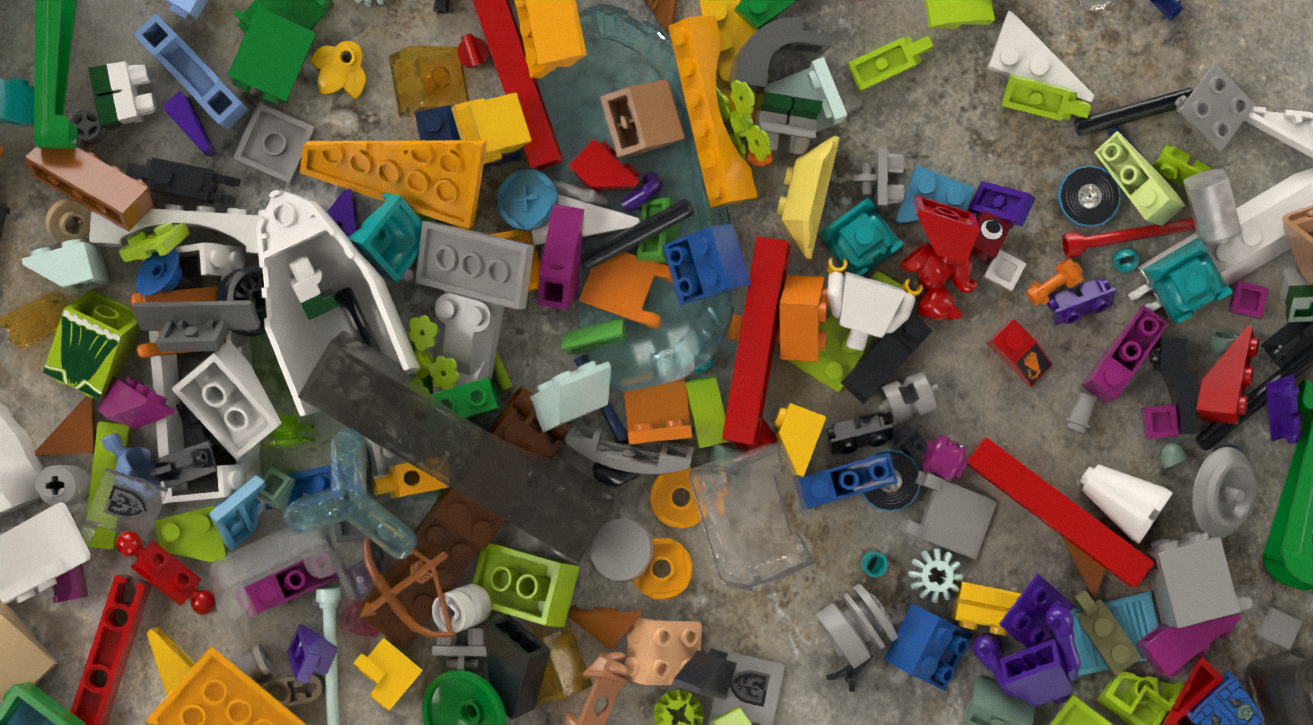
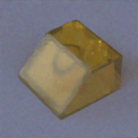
(427, 78)
(564, 668)

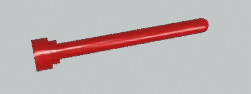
(1076, 244)

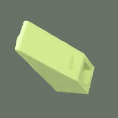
(1139, 180)

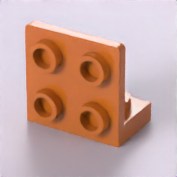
(658, 413)

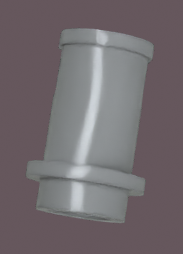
(1081, 413)

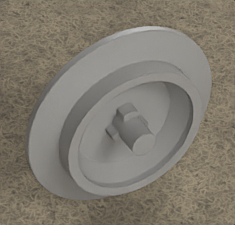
(1223, 492)

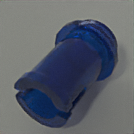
(1168, 8)

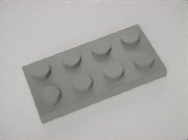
(474, 264)

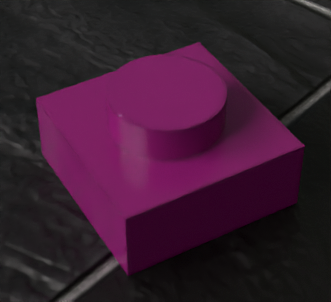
(1248, 300)
(1160, 421)

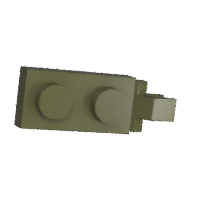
(1105, 633)

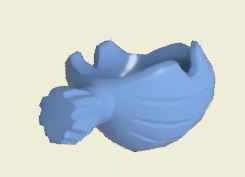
(131, 461)

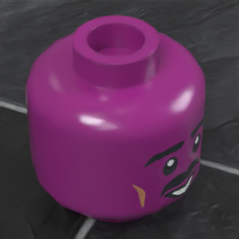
(944, 458)

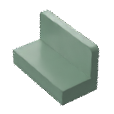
(994, 707)

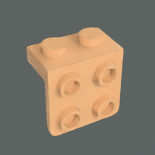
(660, 649)

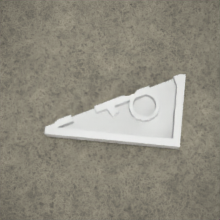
(1025, 55)
(1290, 127)
(596, 220)

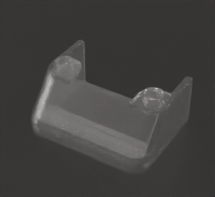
(264, 558)

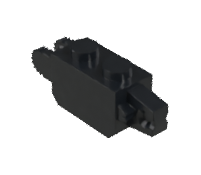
(183, 181)

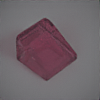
(353, 624)

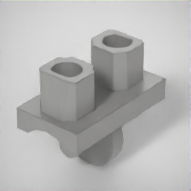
(884, 165)
(449, 647)

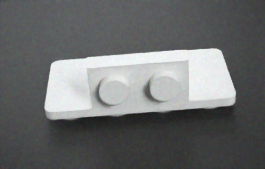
(39, 553)

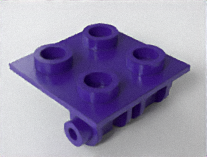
(1028, 614)

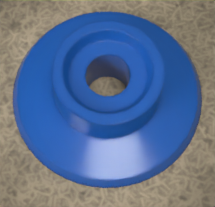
(159, 274)

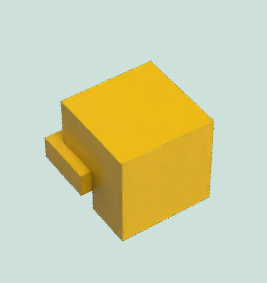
(494, 120)
(389, 671)

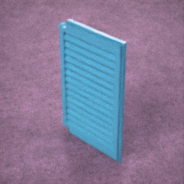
(1135, 616)

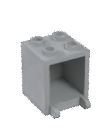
(1192, 580)

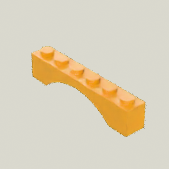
(724, 171)

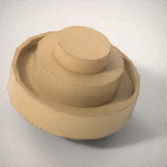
(68, 221)

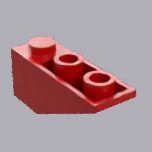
(1224, 386)

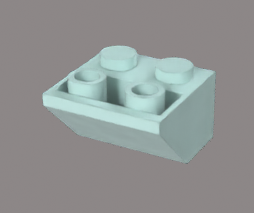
(73, 266)
(572, 395)

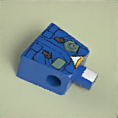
(1226, 705)

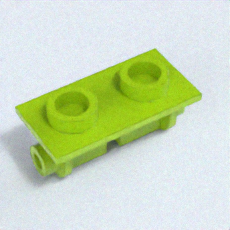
(1173, 165)

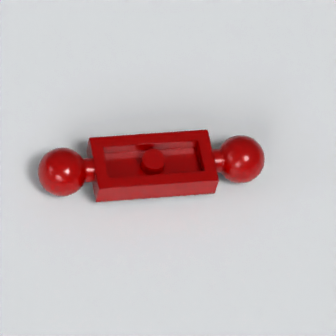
(165, 572)

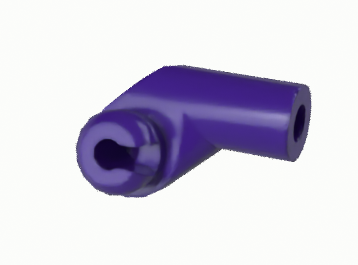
(651, 187)

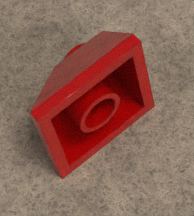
(948, 229)

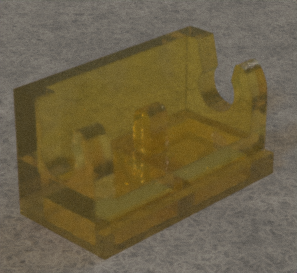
(34, 319)

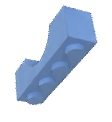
(191, 72)

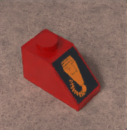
(1020, 352)

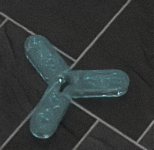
(366, 514)

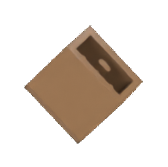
(642, 118)

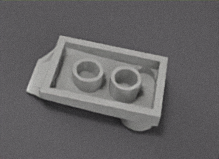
(468, 335)

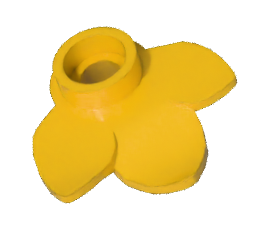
(338, 73)

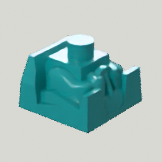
(390, 237)
(861, 239)
(1186, 281)

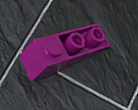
(561, 258)
(1124, 355)
(133, 403)
(282, 587)
(1172, 647)

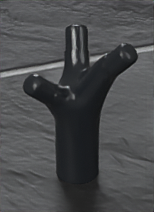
(849, 674)

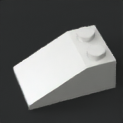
(229, 400)

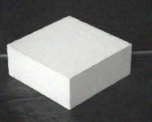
(1004, 270)

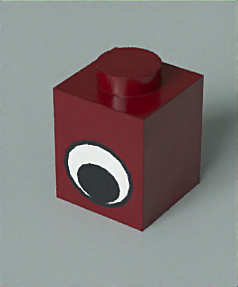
(990, 237)

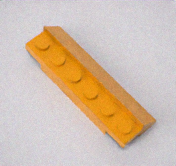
(550, 34)

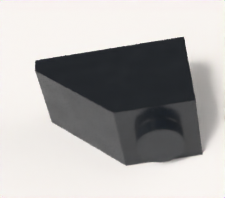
(707, 674)

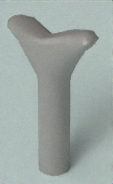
(584, 194)

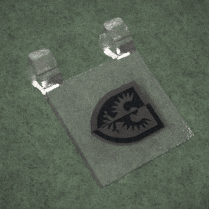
(124, 505)

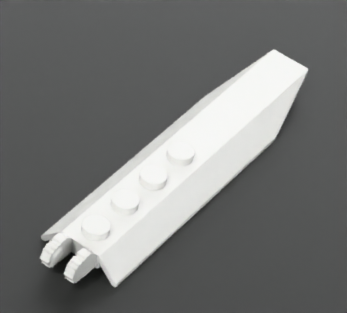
(1261, 234)

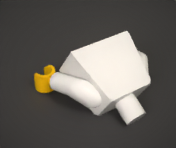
(867, 304)

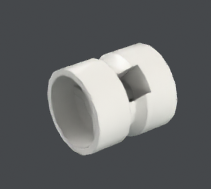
(465, 607)

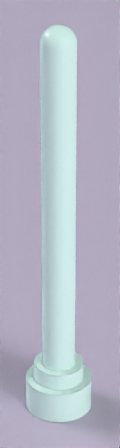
(328, 600)

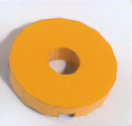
(662, 502)
(679, 576)

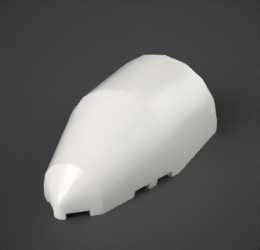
(302, 227)

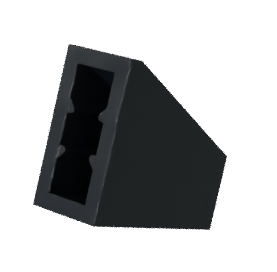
(515, 664)

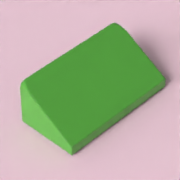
(652, 248)
(594, 336)

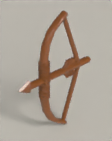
(419, 574)

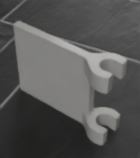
(953, 517)

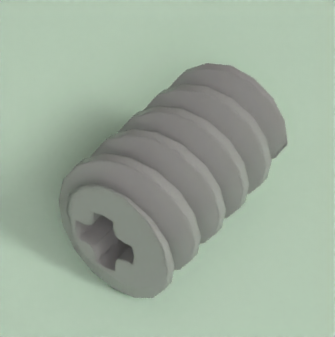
(63, 484)

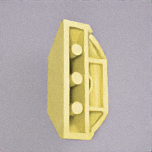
(806, 196)

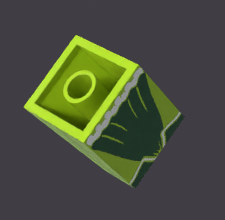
(92, 343)

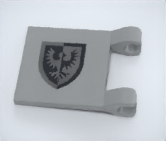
(752, 688)

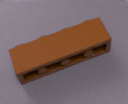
(92, 184)

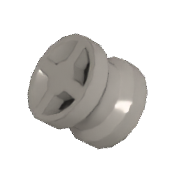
(255, 662)

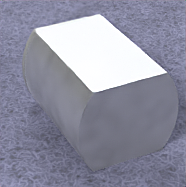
(1212, 206)

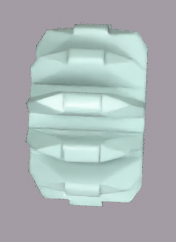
(939, 564)

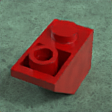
(602, 171)

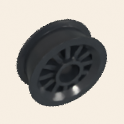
(246, 282)

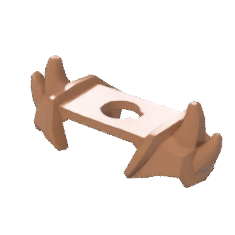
(608, 680)

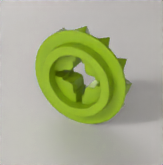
(674, 700)

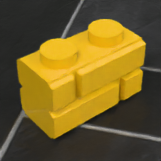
(983, 606)

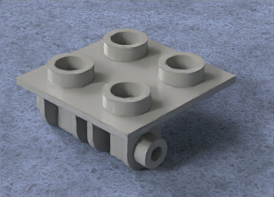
(1215, 107)

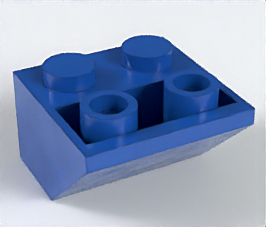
(706, 264)
(928, 647)

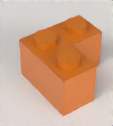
(801, 314)

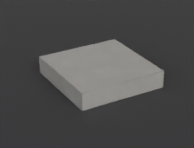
(274, 143)

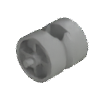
(908, 398)

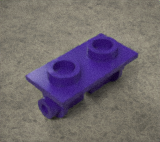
(1094, 297)
(1283, 410)

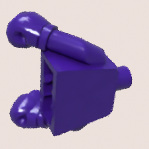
(1038, 672)

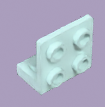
(814, 84)

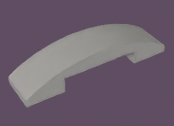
(625, 457)

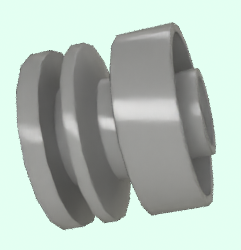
(856, 626)

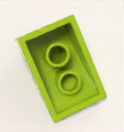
(526, 584)

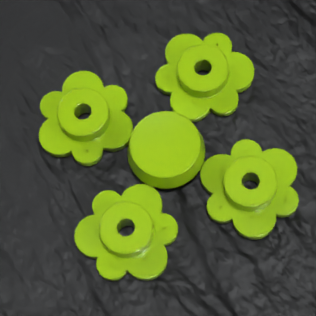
(742, 121)
(442, 370)

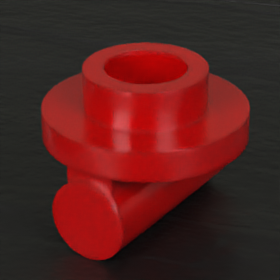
(472, 51)

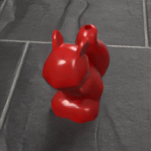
(933, 273)

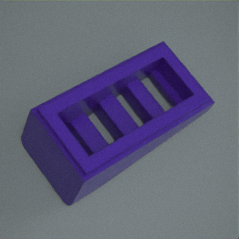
(185, 116)

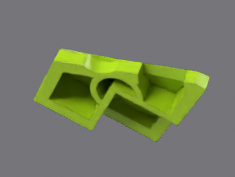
(1139, 698)

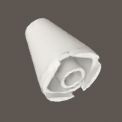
(1125, 499)

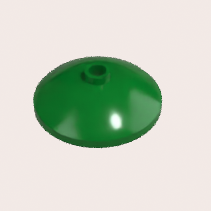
(453, 697)

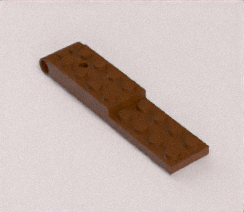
(457, 527)

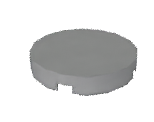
(622, 550)

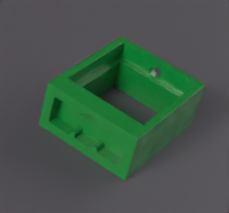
(38, 700)

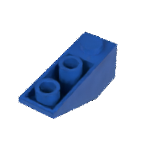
(845, 480)

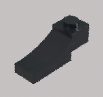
(885, 358)
(1170, 359)

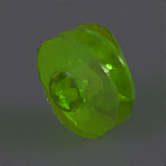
(287, 434)

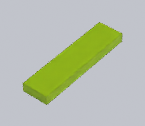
(105, 459)

